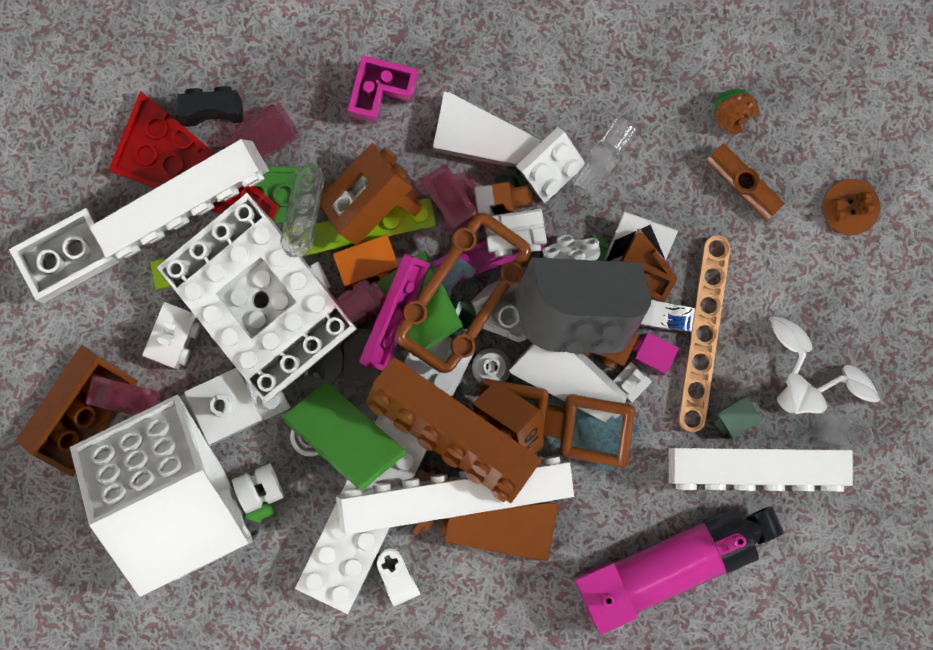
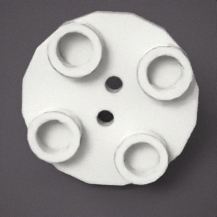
(572, 248)

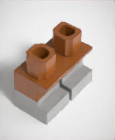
(502, 196)

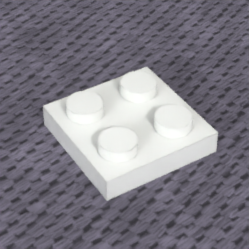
(551, 165)

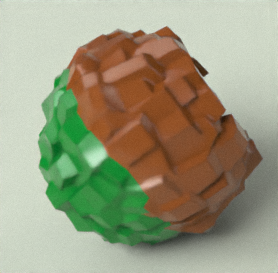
(733, 109)

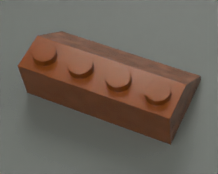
(64, 415)

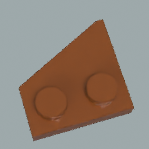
(658, 273)

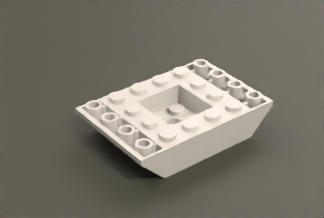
(219, 280)

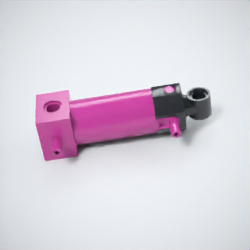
(713, 548)

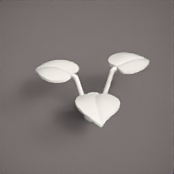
(799, 394)

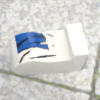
(669, 317)

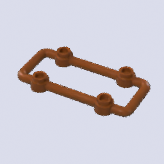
(416, 311)

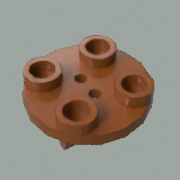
(864, 204)

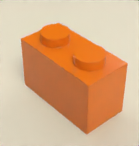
(366, 261)

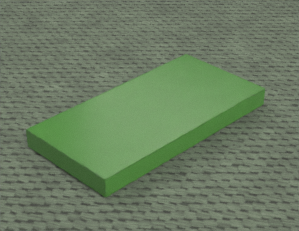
(344, 436)

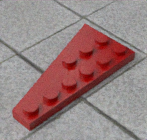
(160, 148)

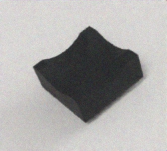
(199, 106)

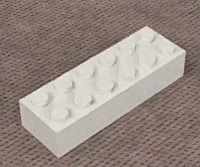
(180, 198)
(760, 467)

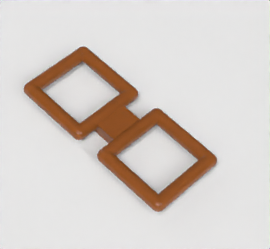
(560, 421)

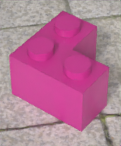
(376, 80)

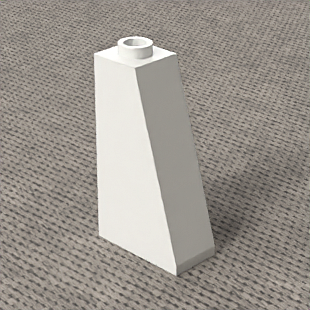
(478, 135)
(567, 374)

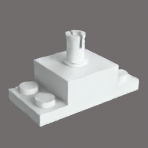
(229, 406)

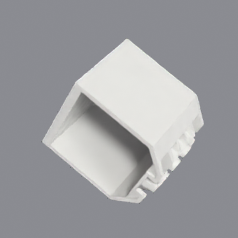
(158, 496)

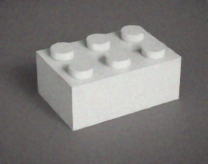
(61, 256)

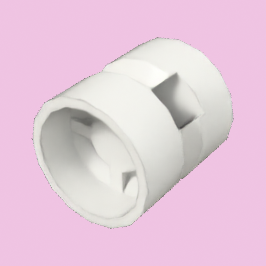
(248, 492)

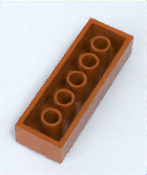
(451, 430)

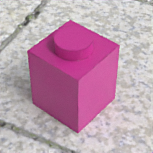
(654, 353)

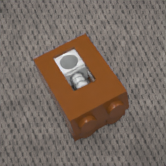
(368, 194)

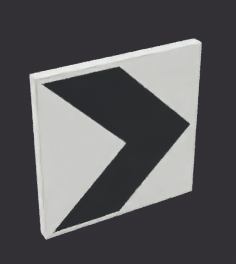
(659, 235)

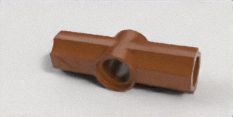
(759, 196)

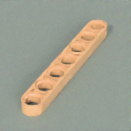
(711, 320)

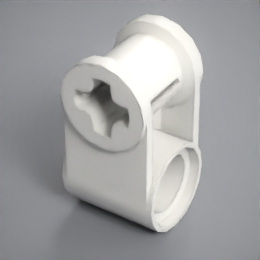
(399, 581)

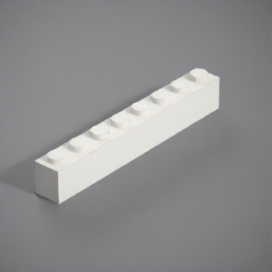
(444, 498)

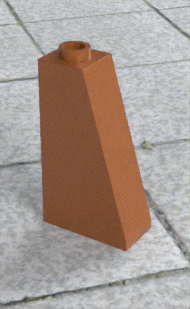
(512, 531)

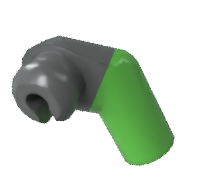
(253, 519)

